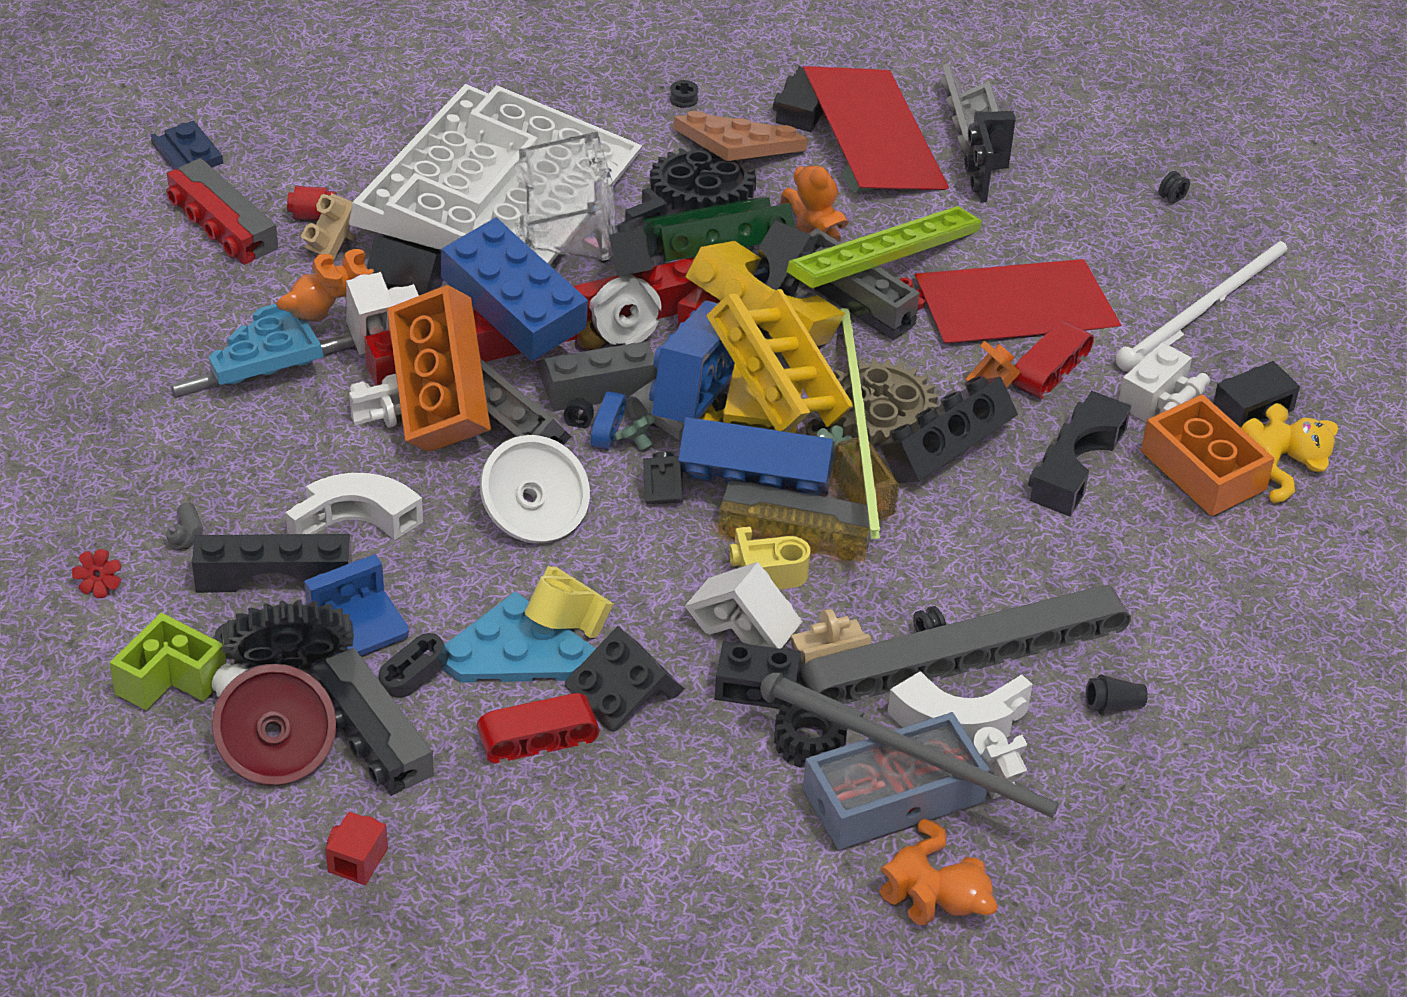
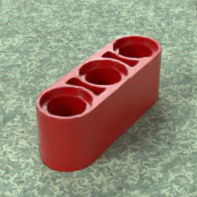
(1052, 357)
(537, 726)

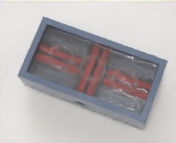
(879, 790)

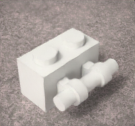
(1161, 383)

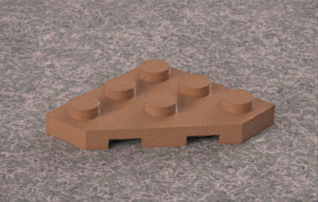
(739, 136)

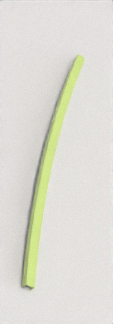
(870, 492)

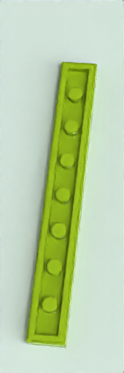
(883, 246)

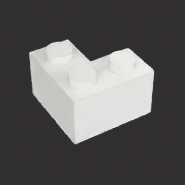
(368, 304)
(747, 604)

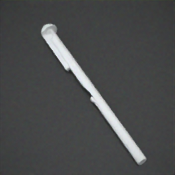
(1129, 357)

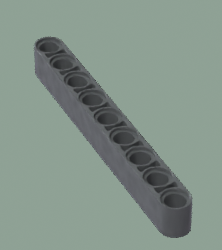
(967, 644)

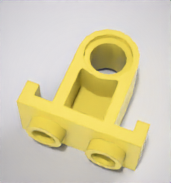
(781, 557)
(567, 604)

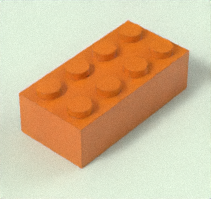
(438, 369)

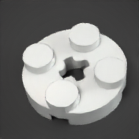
(614, 296)

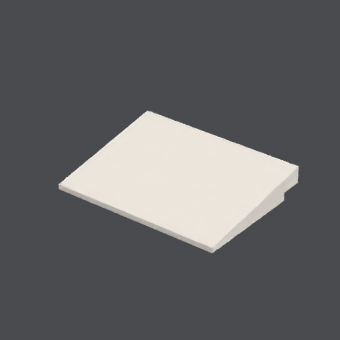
(464, 168)

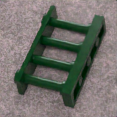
(743, 221)

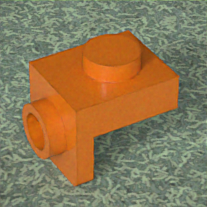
(996, 364)

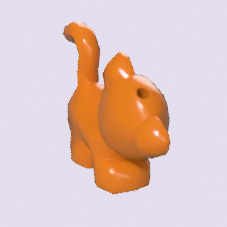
(814, 201)
(316, 293)
(955, 888)

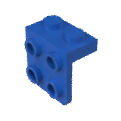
(361, 594)

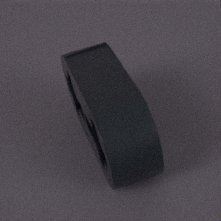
(413, 665)

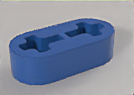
(608, 420)

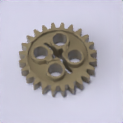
(889, 398)

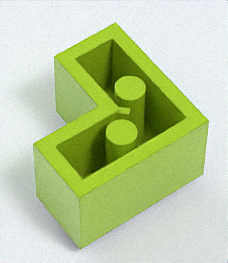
(166, 656)

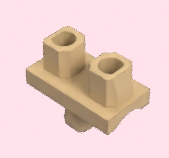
(331, 226)
(829, 637)

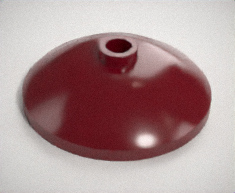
(277, 697)

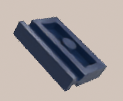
(186, 144)

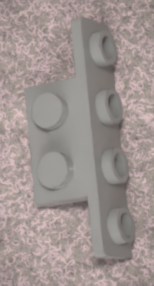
(967, 103)

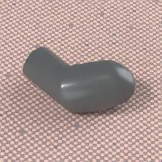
(190, 526)

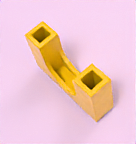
(730, 270)

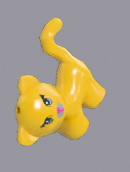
(1305, 440)

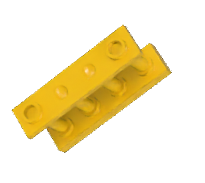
(762, 369)

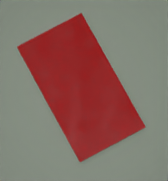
(875, 128)
(1015, 300)

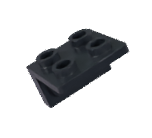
(989, 148)
(620, 679)

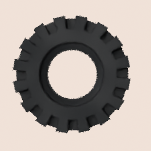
(801, 747)

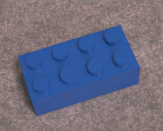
(514, 288)
(690, 368)
(756, 456)

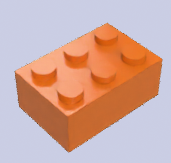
(1207, 454)

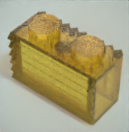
(849, 476)

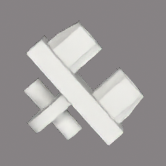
(375, 402)
(1000, 756)

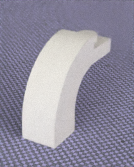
(357, 497)
(921, 700)

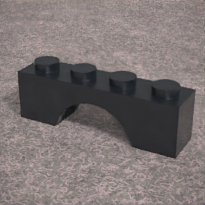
(777, 249)
(1093, 426)
(226, 561)

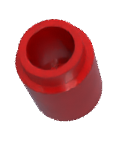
(304, 201)

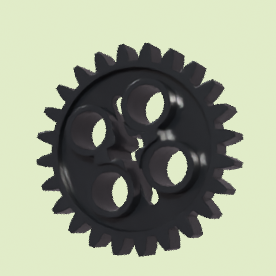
(701, 179)
(287, 635)

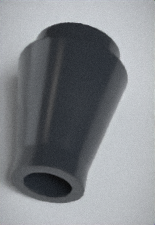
(1113, 694)

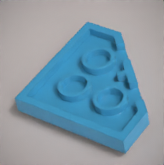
(265, 346)
(514, 647)

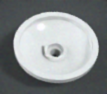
(546, 473)

